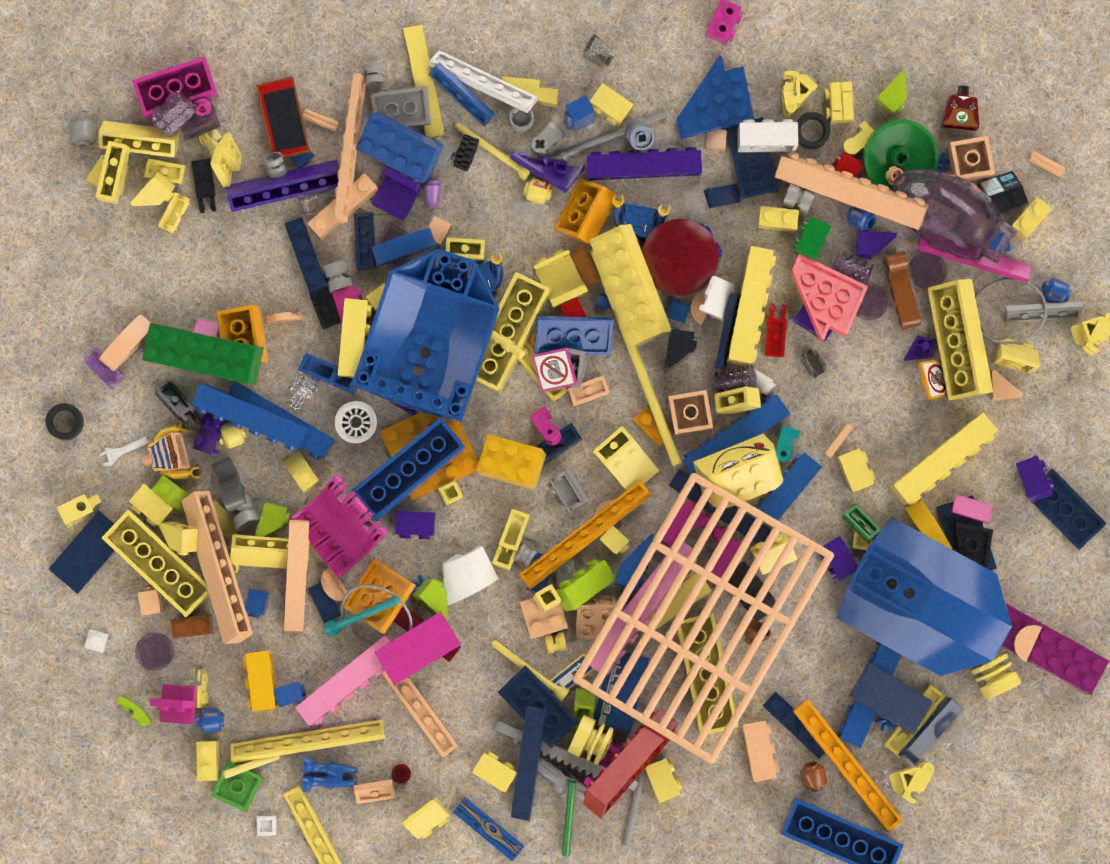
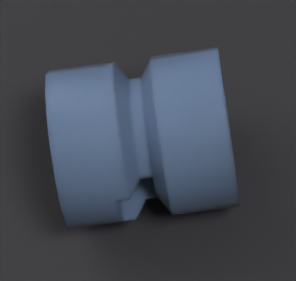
(639, 135)

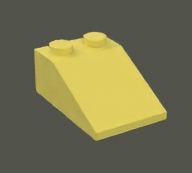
(1017, 357)
(426, 818)

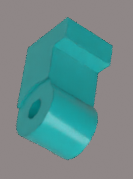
(784, 443)

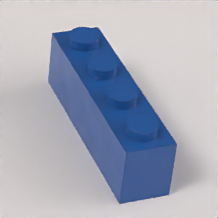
(793, 484)

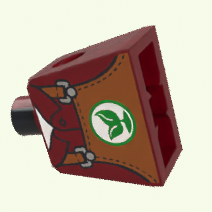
(961, 111)

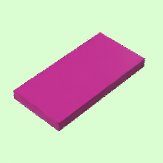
(417, 648)

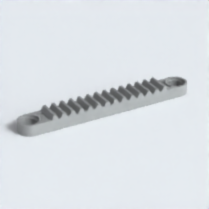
(559, 753)

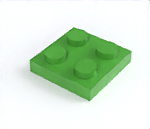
(238, 789)

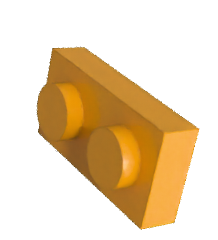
(647, 423)

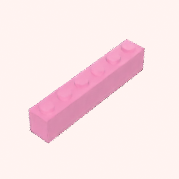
(342, 685)

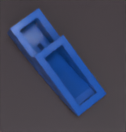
(403, 246)
(325, 372)

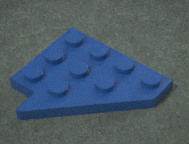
(717, 103)

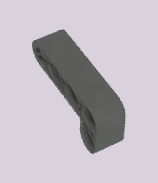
(231, 488)

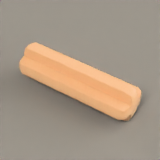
(320, 120)
(1047, 164)

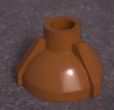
(752, 630)

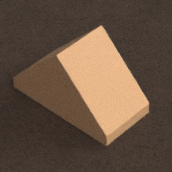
(1002, 388)

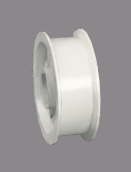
(347, 408)

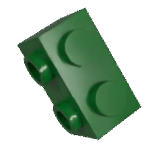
(812, 239)

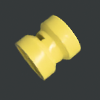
(560, 642)

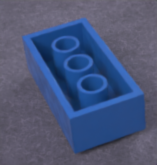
(399, 147)

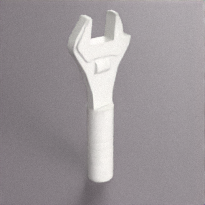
(114, 454)

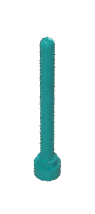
(333, 627)

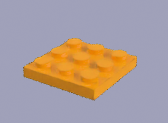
(364, 598)

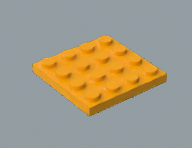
(404, 432)

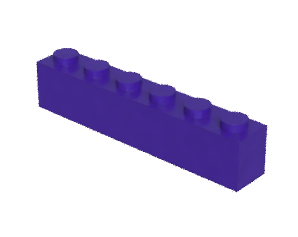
(644, 165)
(291, 185)

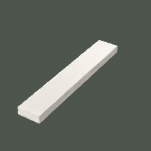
(485, 82)

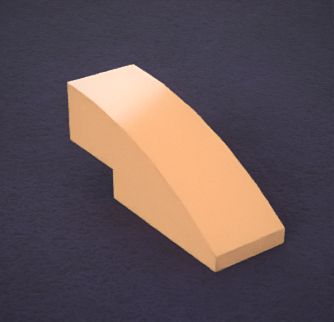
(126, 343)

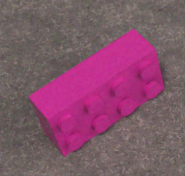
(190, 78)

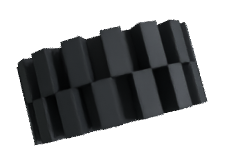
(466, 152)

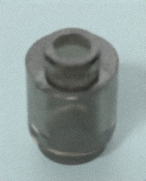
(813, 363)

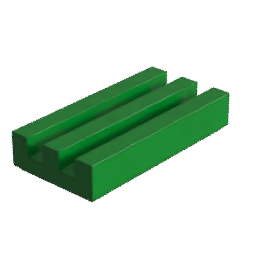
(859, 525)

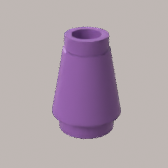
(432, 192)

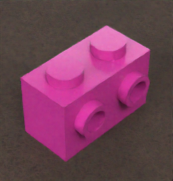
(723, 22)

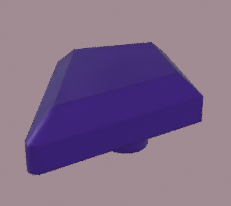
(920, 349)

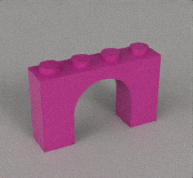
(701, 522)

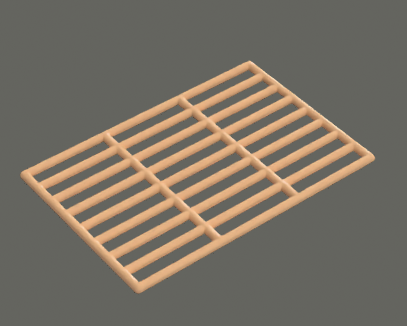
(722, 584)

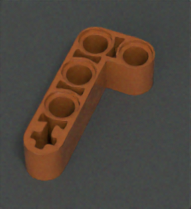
(902, 290)

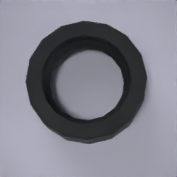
(826, 130)
(64, 407)

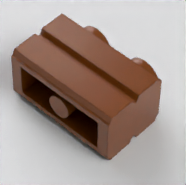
(192, 626)

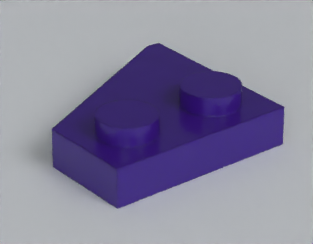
(208, 435)

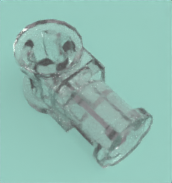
(315, 201)
(302, 390)

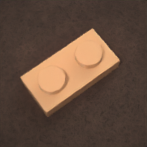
(589, 391)
(374, 791)

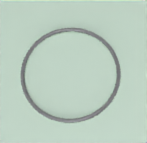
(1035, 332)
(377, 587)

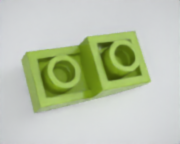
(141, 716)

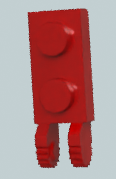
(776, 333)

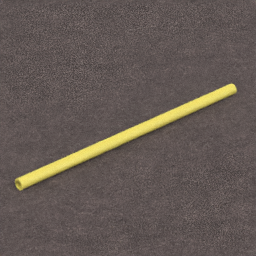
(644, 380)

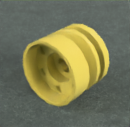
(996, 676)
(591, 740)

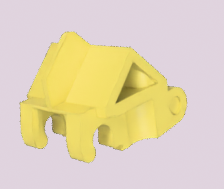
(795, 91)
(1091, 332)
(911, 779)

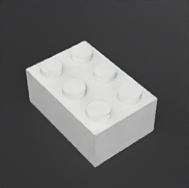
(768, 136)

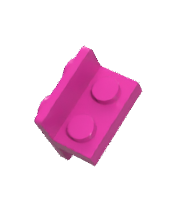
(176, 704)

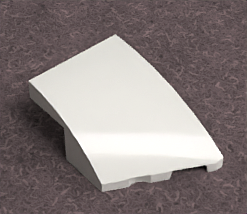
(717, 298)
(467, 574)

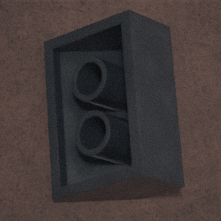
(679, 348)

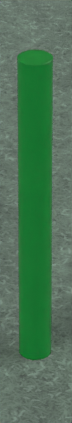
(569, 818)

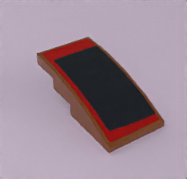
(283, 117)

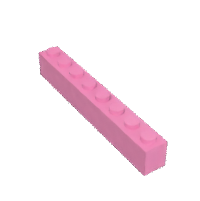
(651, 607)

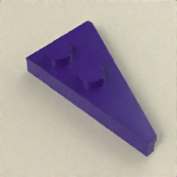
(550, 170)

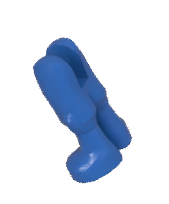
(333, 777)

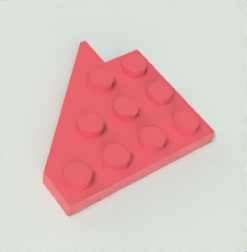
(827, 296)

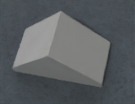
(579, 364)

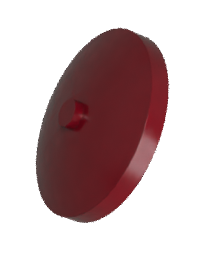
(681, 257)

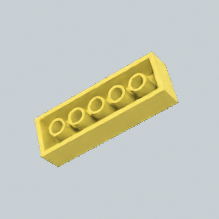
(630, 285)
(752, 299)
(515, 321)
(960, 339)
(945, 457)
(157, 563)
(703, 675)

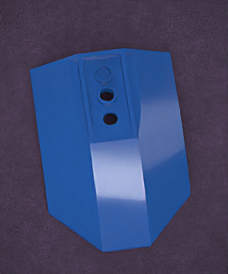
(434, 305)
(956, 609)

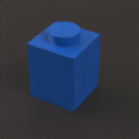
(256, 603)

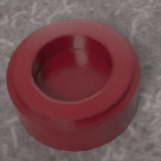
(401, 773)

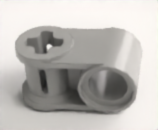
(548, 136)

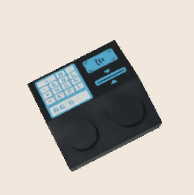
(1005, 192)

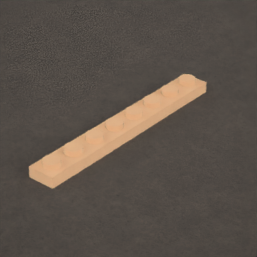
(349, 153)

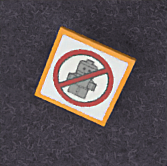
(933, 379)

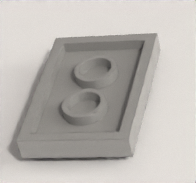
(405, 106)

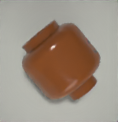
(813, 776)

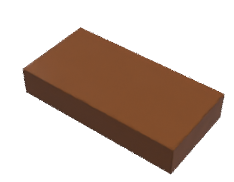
(585, 267)

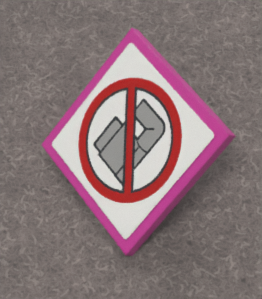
(554, 369)

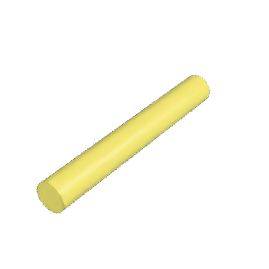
(248, 766)

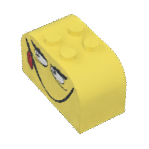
(742, 469)

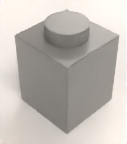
(448, 152)

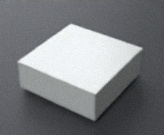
(266, 825)

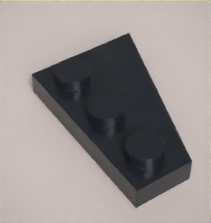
(974, 542)

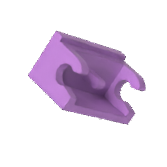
(109, 376)

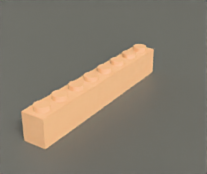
(852, 190)
(217, 568)

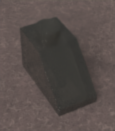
(598, 52)

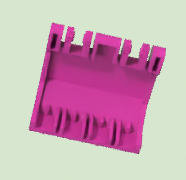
(339, 527)

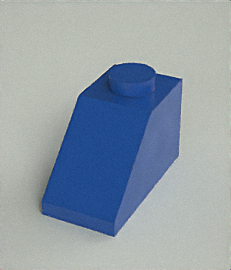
(290, 694)

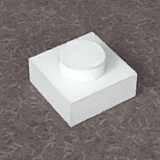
(96, 641)

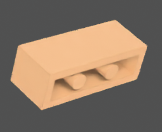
(760, 750)

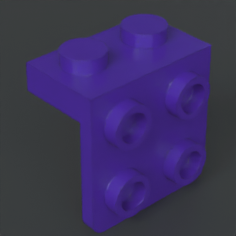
(396, 193)

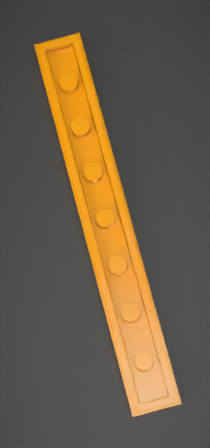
(585, 535)
(847, 765)

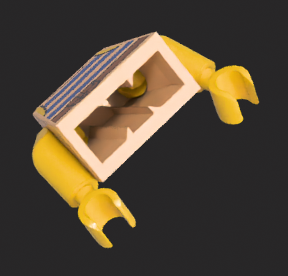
(169, 453)

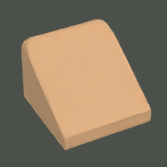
(716, 140)

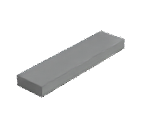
(1035, 312)

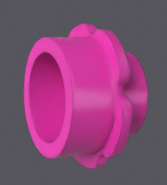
(205, 103)

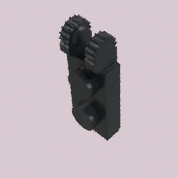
(204, 183)
(325, 308)
(178, 404)

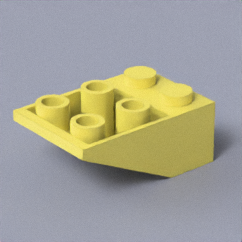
(625, 459)

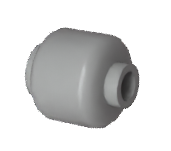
(83, 133)

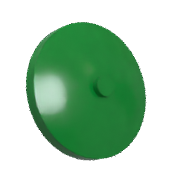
(901, 145)

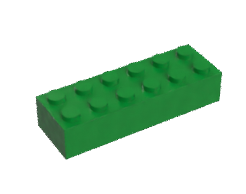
(203, 353)

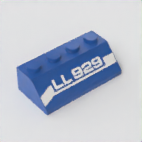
(609, 714)

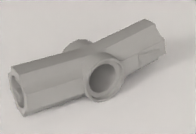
(559, 778)

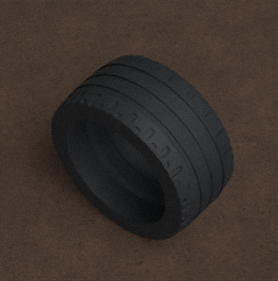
(752, 590)

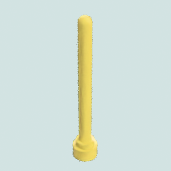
(523, 172)
(559, 692)

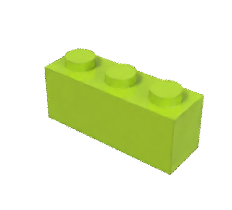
(585, 584)

